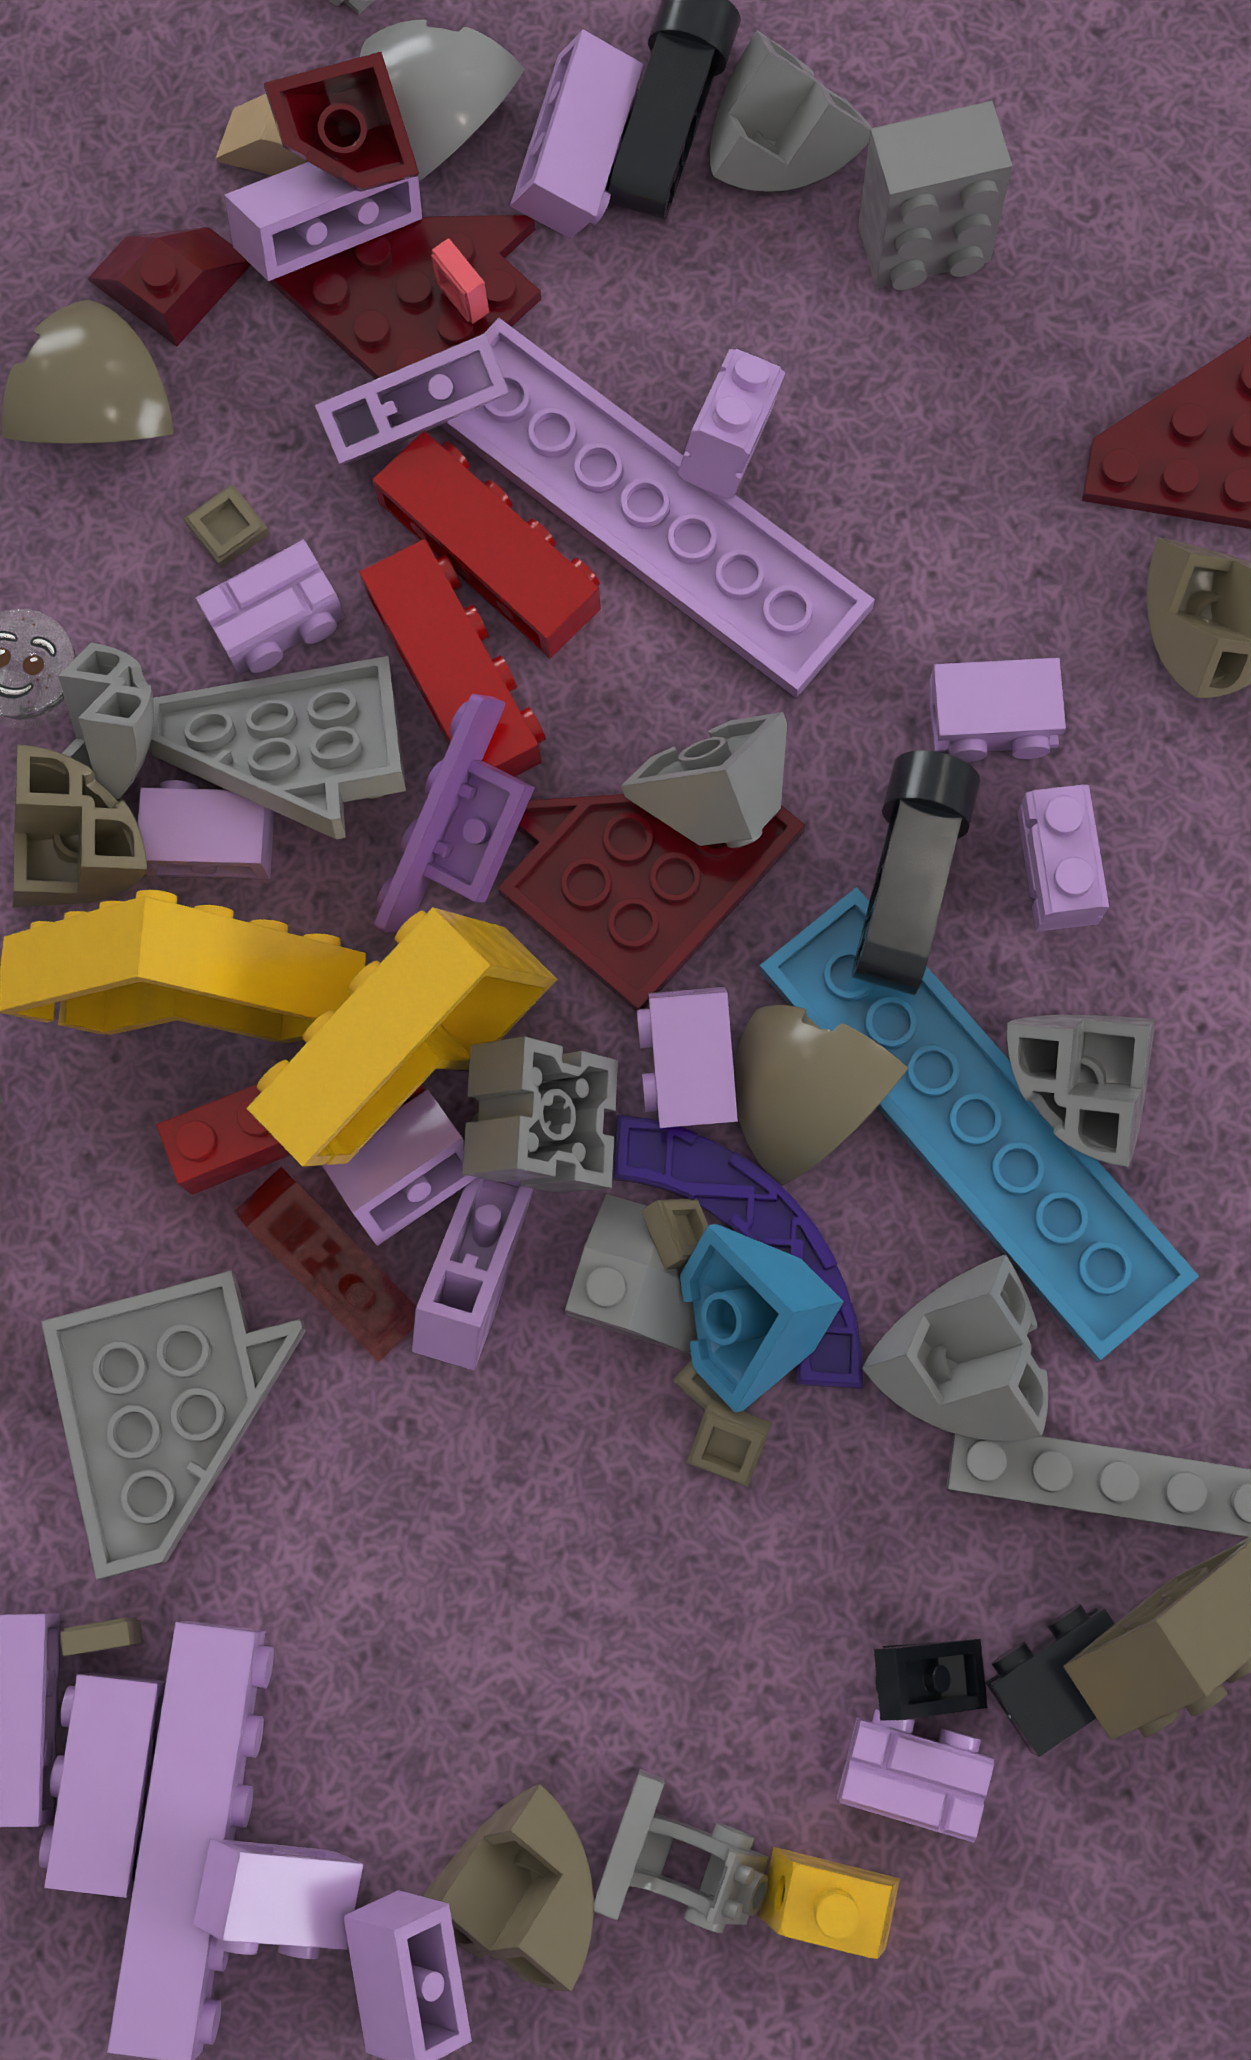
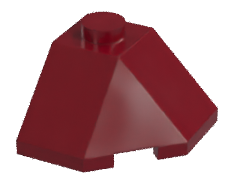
(345, 122)
(170, 277)

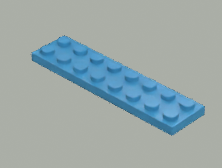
(995, 1153)

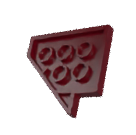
(384, 293)
(1183, 448)
(630, 889)

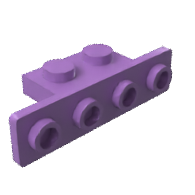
(463, 823)

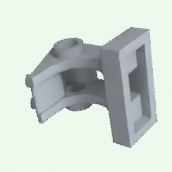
(732, 1881)

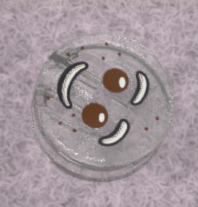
(31, 658)

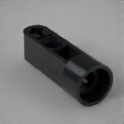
(688, 49)
(927, 811)

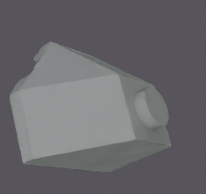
(718, 786)
(625, 1283)

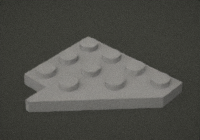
(291, 739)
(155, 1407)

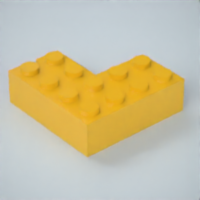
(172, 962)
(412, 1013)

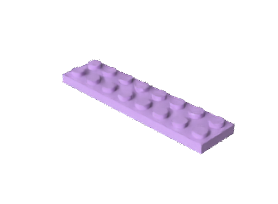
(689, 545)

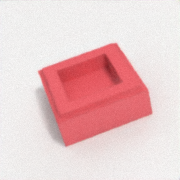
(459, 281)

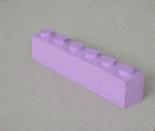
(192, 1797)

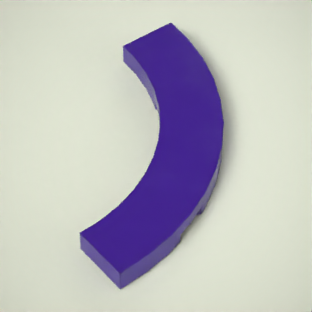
(750, 1205)

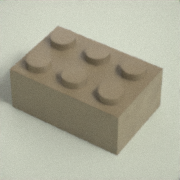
(1172, 1648)

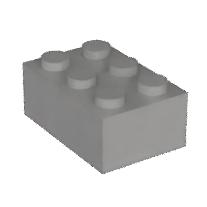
(933, 195)

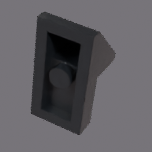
(929, 1679)

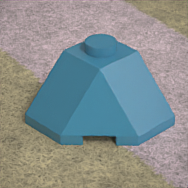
(752, 1313)

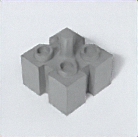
(540, 1116)

